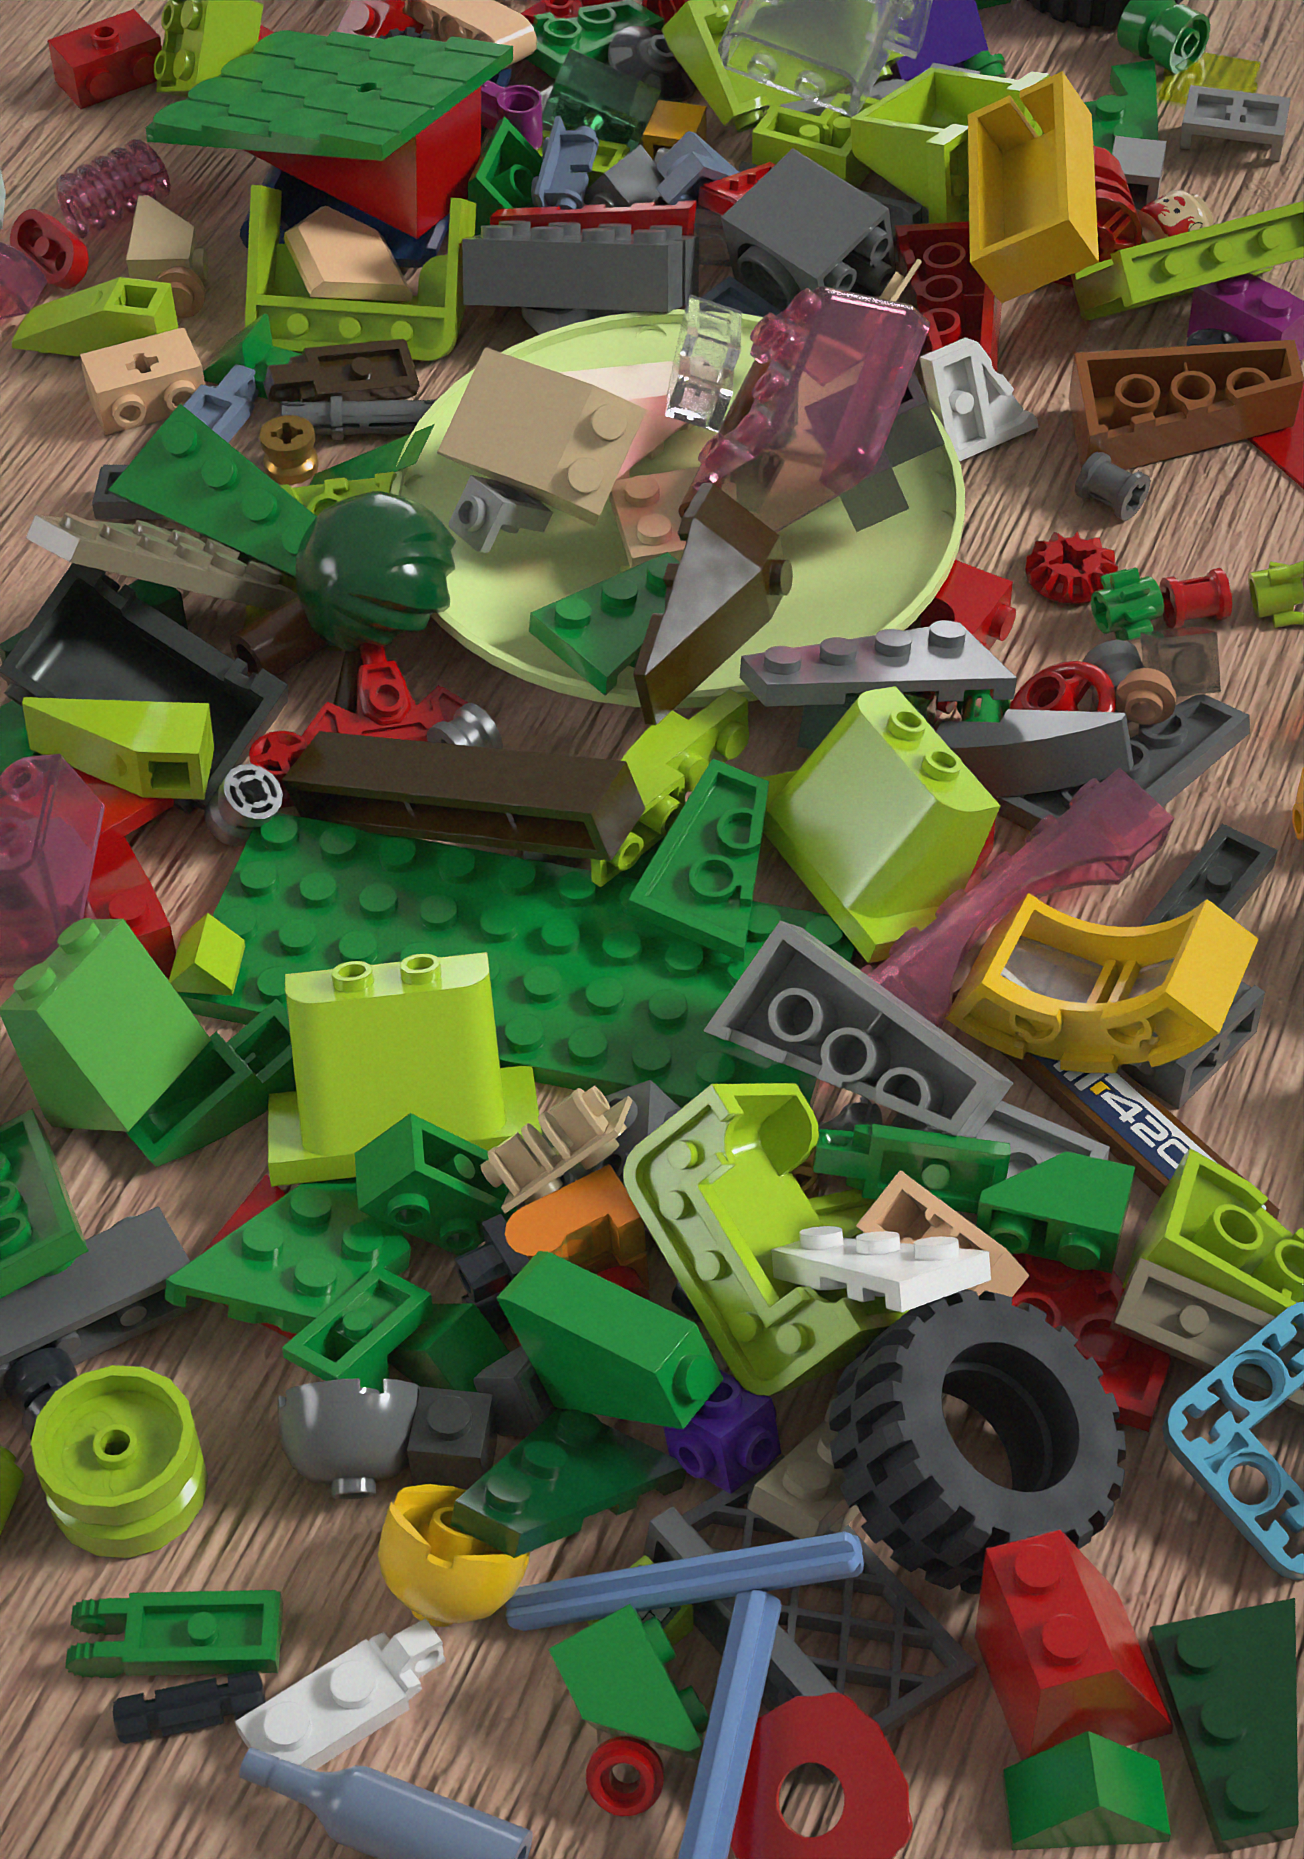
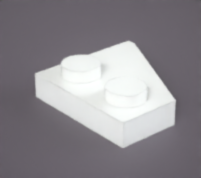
(972, 398)

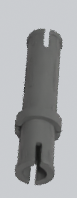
(359, 417)

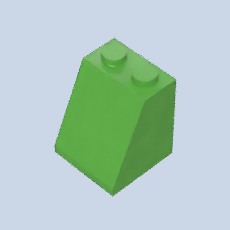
(99, 1028)

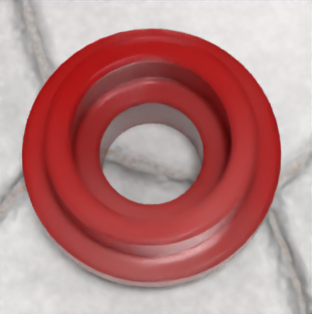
(621, 1797)

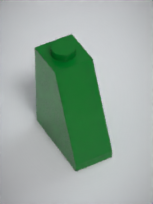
(607, 1346)

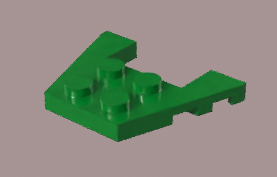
(1133, 109)

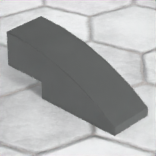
(1040, 749)

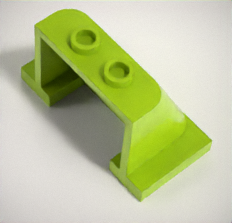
(921, 135)
(880, 821)
(389, 1046)

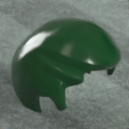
(373, 569)

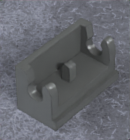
(1183, 1077)

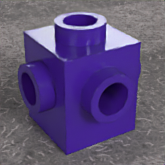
(727, 1437)

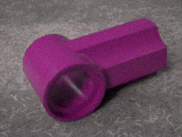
(518, 104)

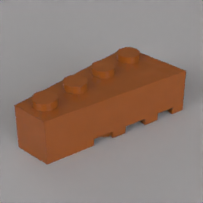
(1181, 398)

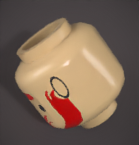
(1173, 215)

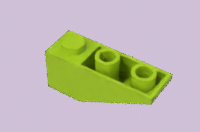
(98, 317)
(130, 744)

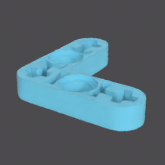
(1237, 1446)

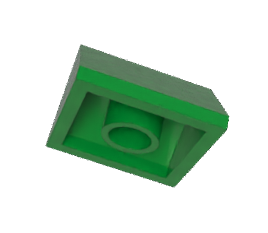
(503, 174)

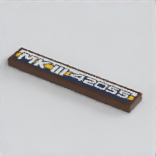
(1123, 1118)

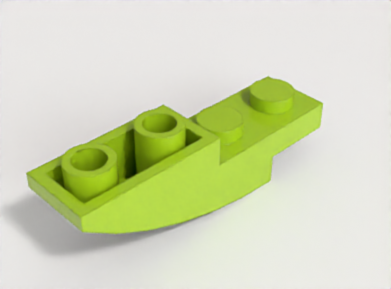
(668, 765)

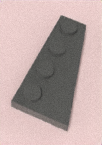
(1164, 758)

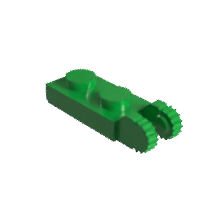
(179, 1634)

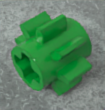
(1127, 604)

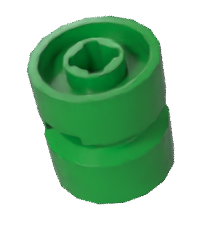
(1163, 32)

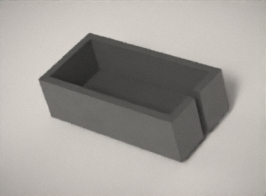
(581, 269)

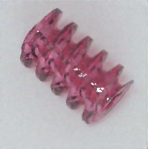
(109, 184)

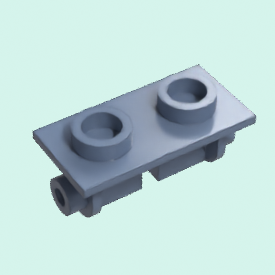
(562, 155)

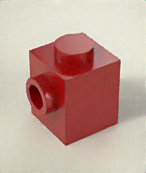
(376, 18)

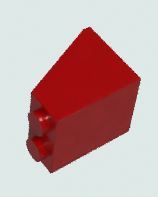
(1062, 1649)

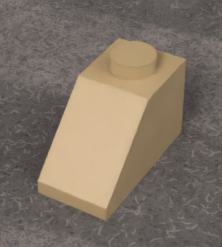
(162, 242)

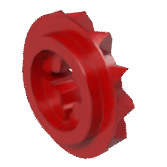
(1062, 581)

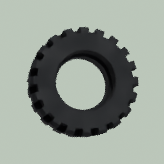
(1029, 1389)

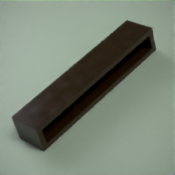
(467, 794)

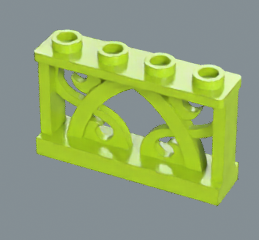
(1190, 260)

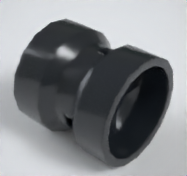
(35, 1380)

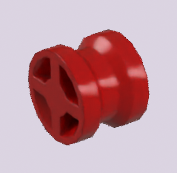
(277, 754)

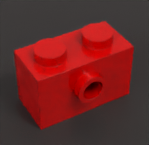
(105, 58)

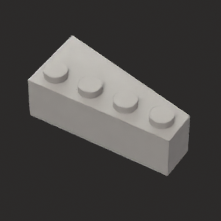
(846, 1029)

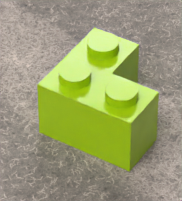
(820, 138)

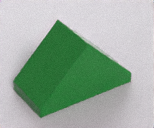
(449, 1348)
(1085, 1796)

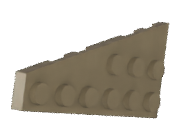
(161, 558)

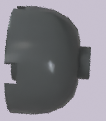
(347, 1433)

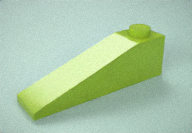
(1221, 1237)

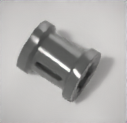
(1112, 485)

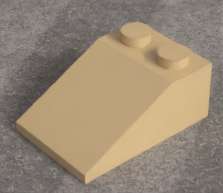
(542, 433)

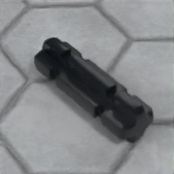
(187, 1706)

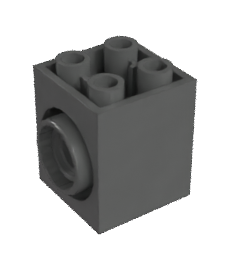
(808, 232)

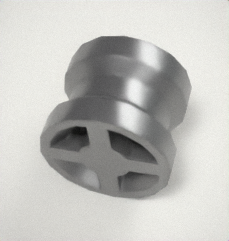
(469, 728)

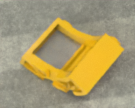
(1100, 989)

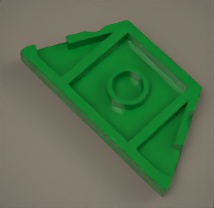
(293, 1258)

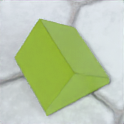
(207, 958)

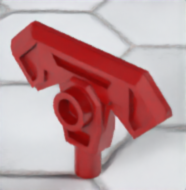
(385, 704)

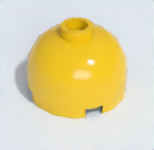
(439, 1567)

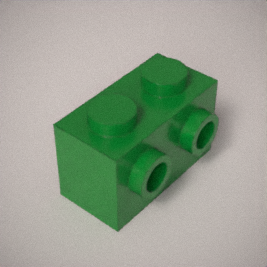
(428, 1184)

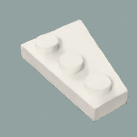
(881, 1266)

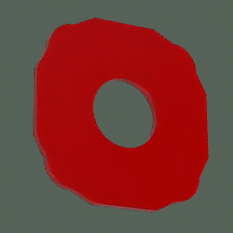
(853, 1747)

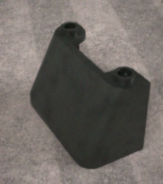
(120, 648)

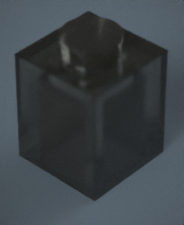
(1186, 657)

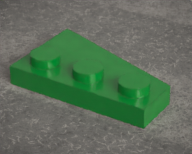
(708, 863)

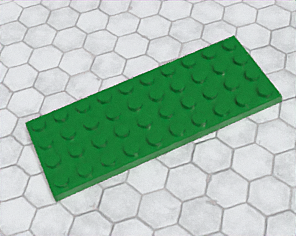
(571, 973)

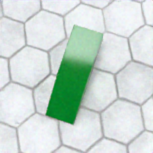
(220, 1089)

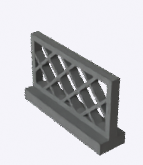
(790, 1669)

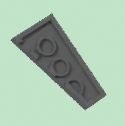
(921, 659)

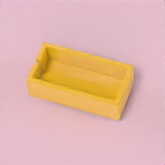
(1032, 192)

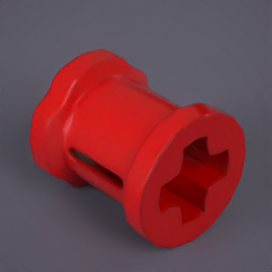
(1196, 598)

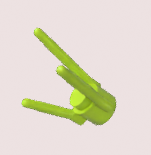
(1276, 592)

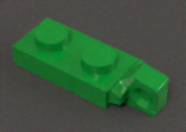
(943, 1164)

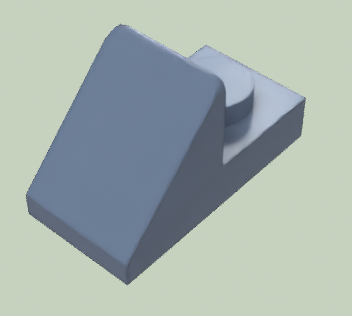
(689, 167)

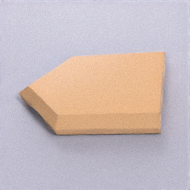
(344, 259)

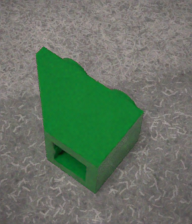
(1061, 1210)
(624, 1686)

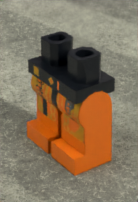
(582, 1222)

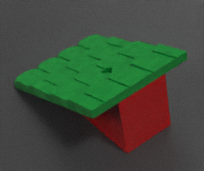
(352, 115)

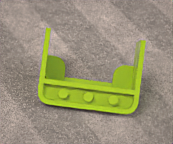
(298, 321)

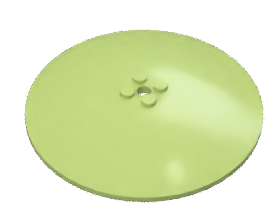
(841, 581)

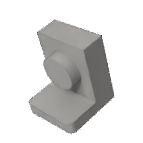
(494, 506)

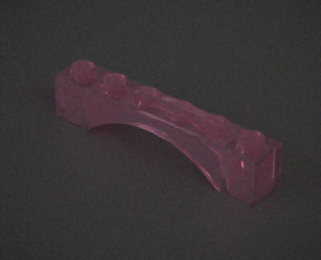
(1094, 843)

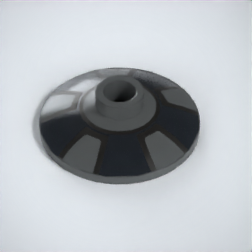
(646, 57)

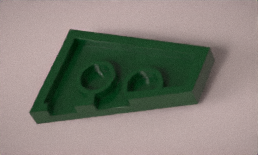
(559, 1478)
(1236, 1717)

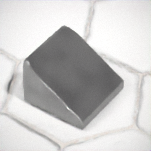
(517, 1394)

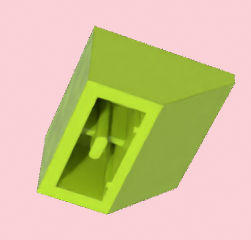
(203, 39)

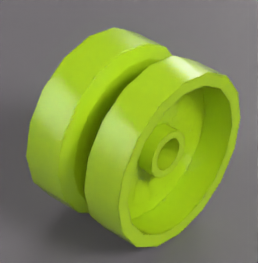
(120, 1461)

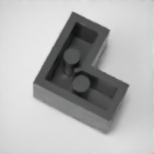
(911, 435)

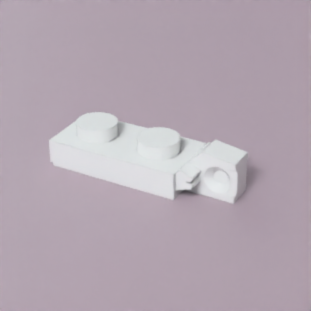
(344, 1698)

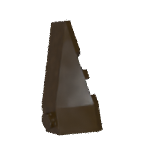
(713, 599)

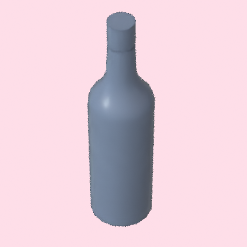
(389, 1814)

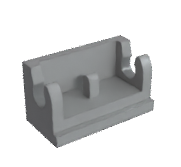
(1235, 117)

